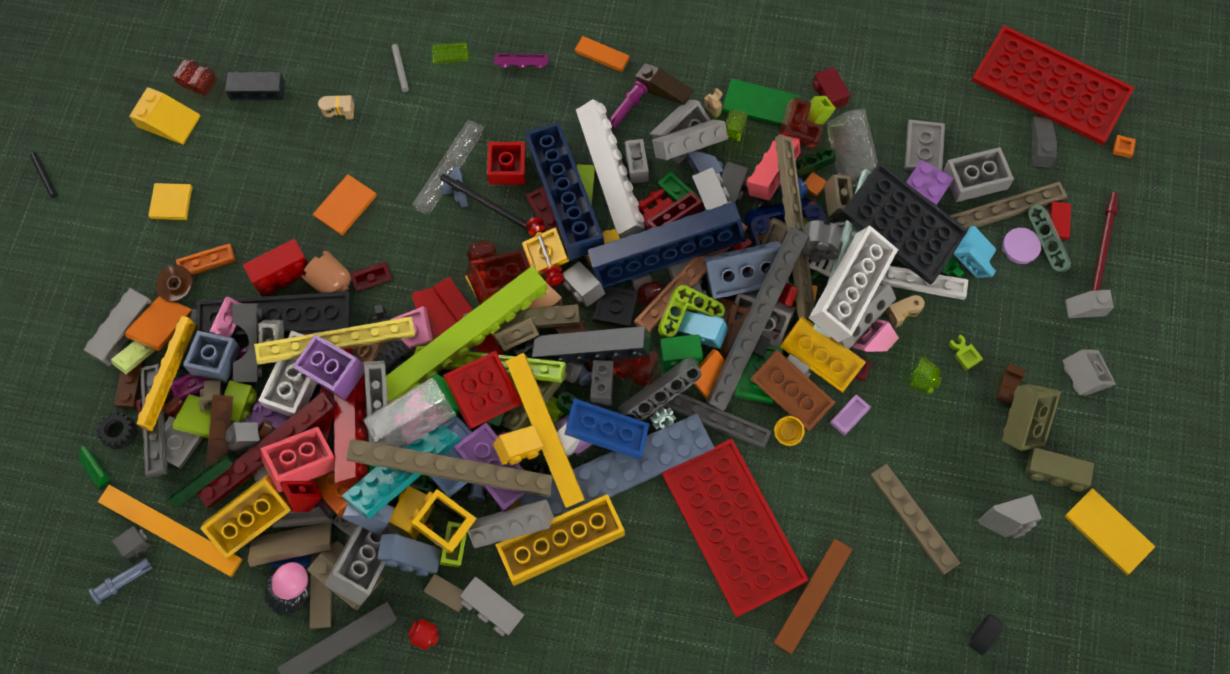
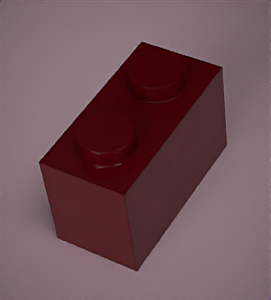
(830, 84)

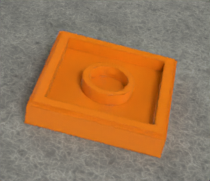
(710, 369)

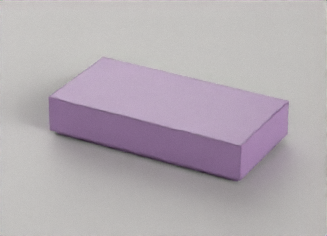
(850, 415)

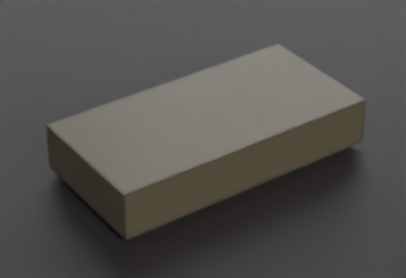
(444, 592)

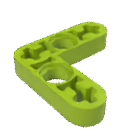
(682, 304)

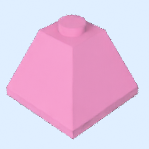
(878, 337)

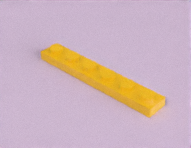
(166, 374)

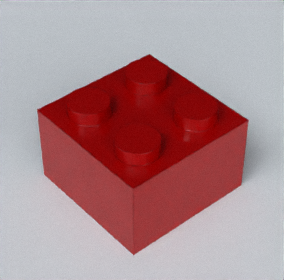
(506, 163)

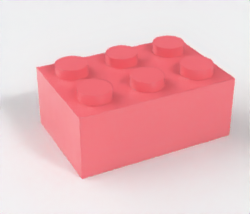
(298, 458)

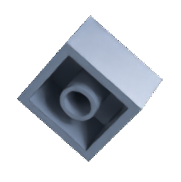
(211, 356)

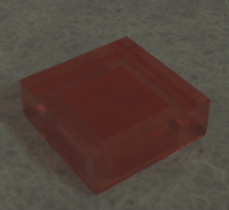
(173, 407)

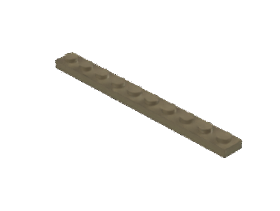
(794, 218)
(449, 467)

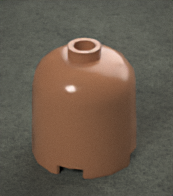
(327, 274)

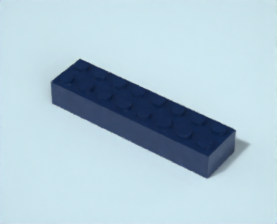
(564, 190)
(667, 245)

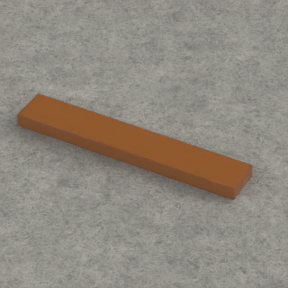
(812, 596)

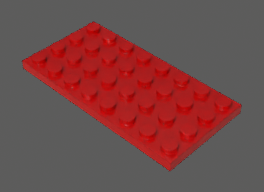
(1053, 84)
(734, 528)

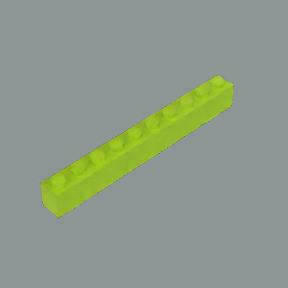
(466, 333)

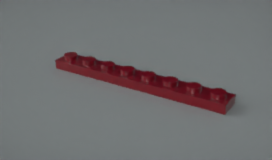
(252, 459)

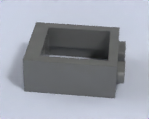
(602, 384)

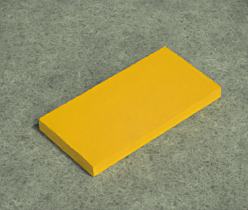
(822, 354)
(1109, 531)

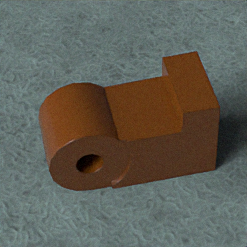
(1010, 380)

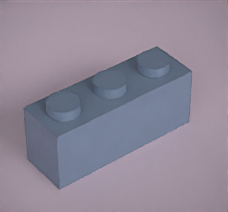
(409, 554)

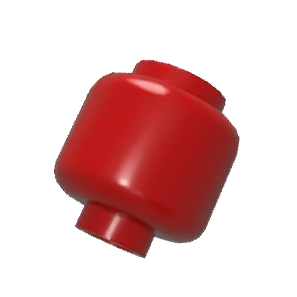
(423, 634)

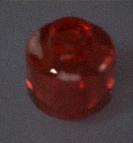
(480, 250)
(648, 292)

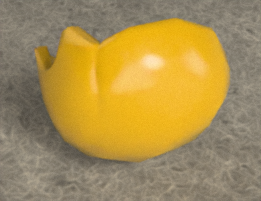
(789, 431)

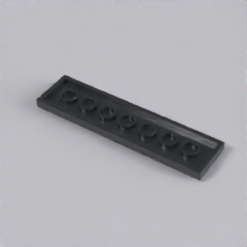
(299, 312)

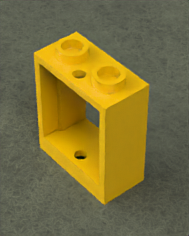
(458, 535)

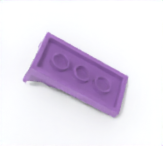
(480, 448)

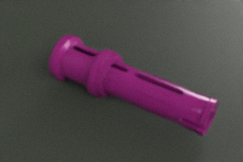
(631, 99)

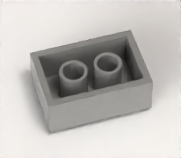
(978, 174)

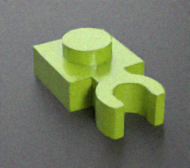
(966, 355)

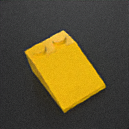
(164, 116)

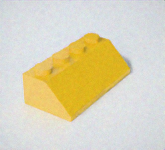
(246, 516)

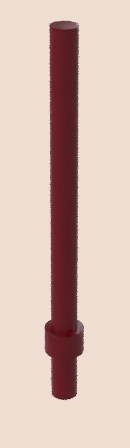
(1111, 211)

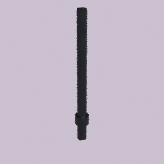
(458, 186)

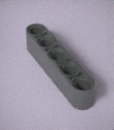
(664, 385)

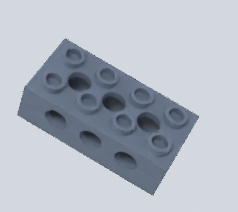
(735, 262)

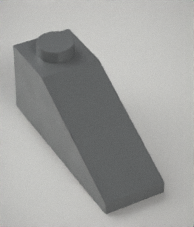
(1043, 142)

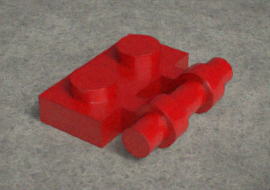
(660, 205)

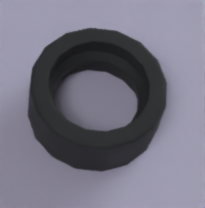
(986, 634)

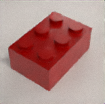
(277, 268)

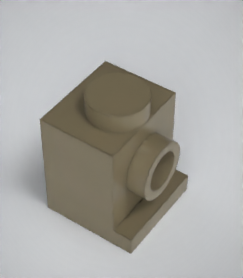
(206, 395)

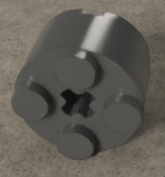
(822, 241)

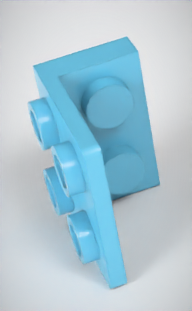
(976, 253)

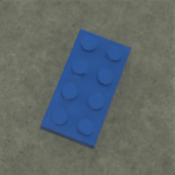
(606, 429)

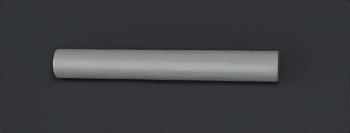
(400, 69)

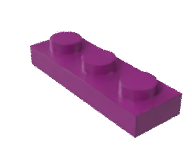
(521, 60)

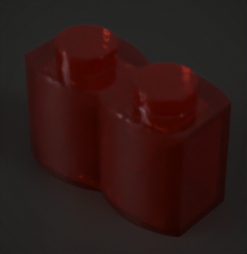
(194, 77)

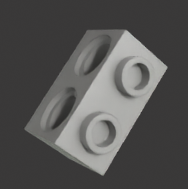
(636, 161)

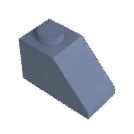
(700, 162)
(375, 524)

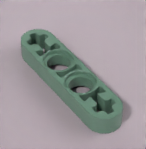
(1051, 237)

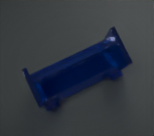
(758, 219)

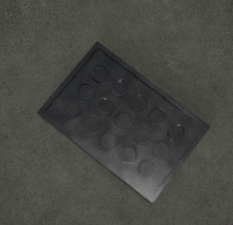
(907, 220)

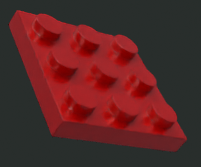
(482, 389)

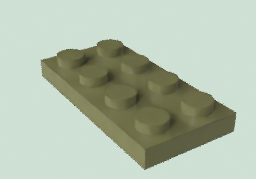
(517, 417)

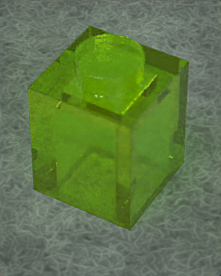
(736, 124)

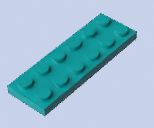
(385, 484)

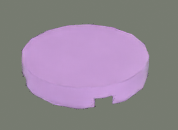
(1021, 245)

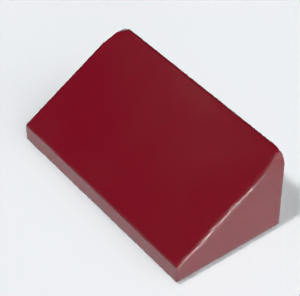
(370, 276)

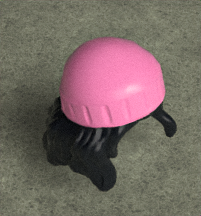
(287, 588)

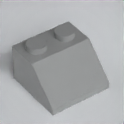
(1088, 372)

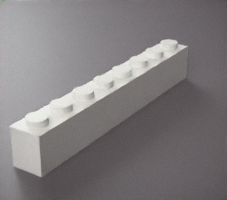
(610, 169)

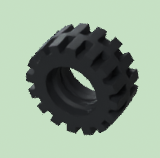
(394, 355)
(124, 438)

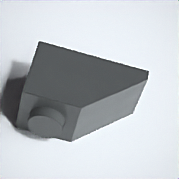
(242, 436)

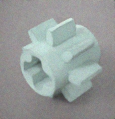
(662, 418)

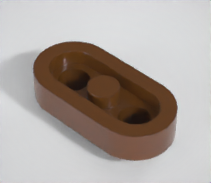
(265, 429)

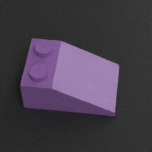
(330, 366)

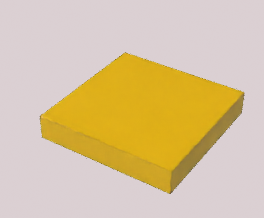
(170, 201)

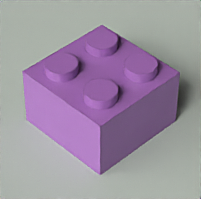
(929, 181)

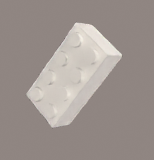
(287, 388)

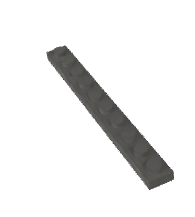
(757, 318)

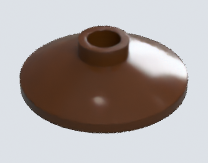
(169, 277)

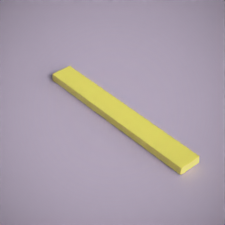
(342, 338)

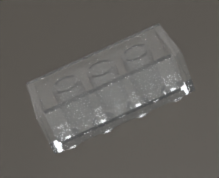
(853, 144)
(410, 415)

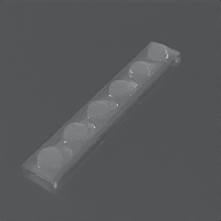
(454, 157)

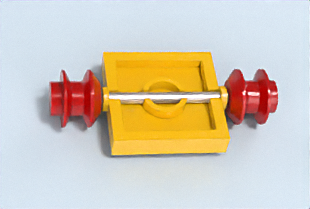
(545, 251)

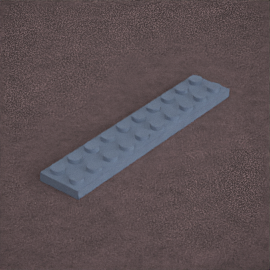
(619, 472)

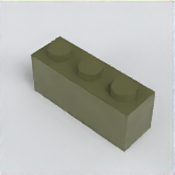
(1059, 469)

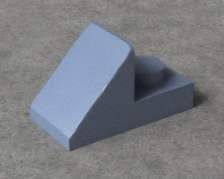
(447, 189)

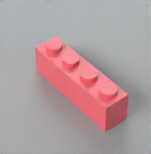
(767, 175)

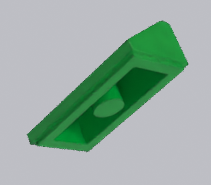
(93, 467)

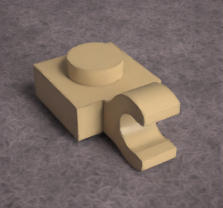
(713, 104)

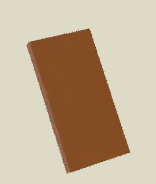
(792, 390)

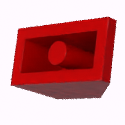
(301, 494)

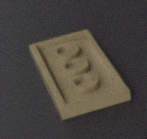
(290, 544)

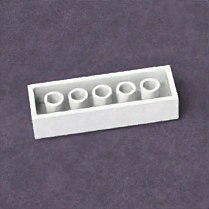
(853, 284)

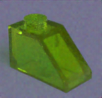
(925, 376)

